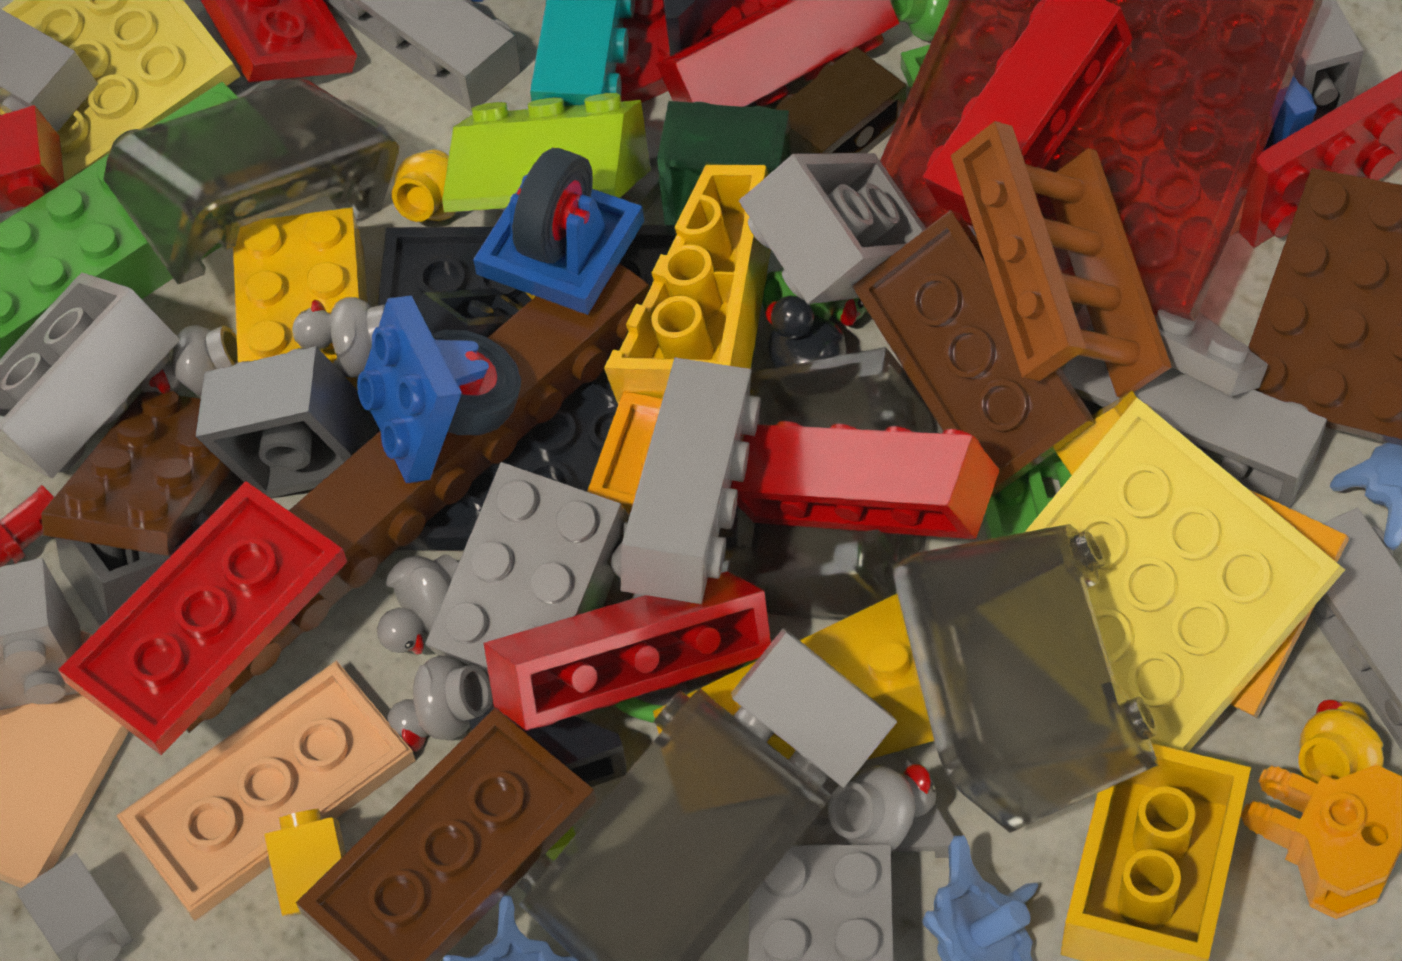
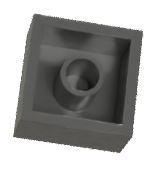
(283, 420)

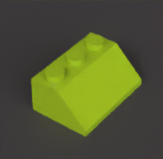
(500, 146)

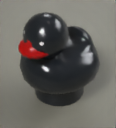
(800, 334)

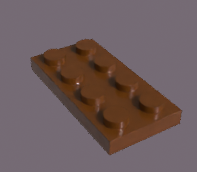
(953, 344)
(140, 480)
(448, 848)

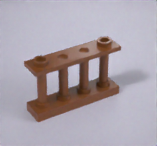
(1026, 272)

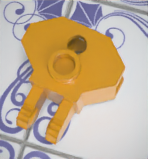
(1343, 838)

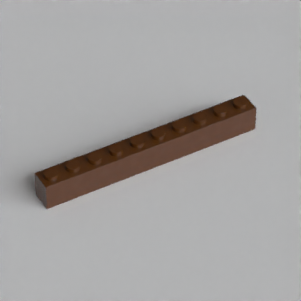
(373, 509)

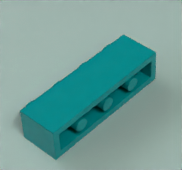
(581, 49)

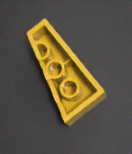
(702, 291)
(873, 655)

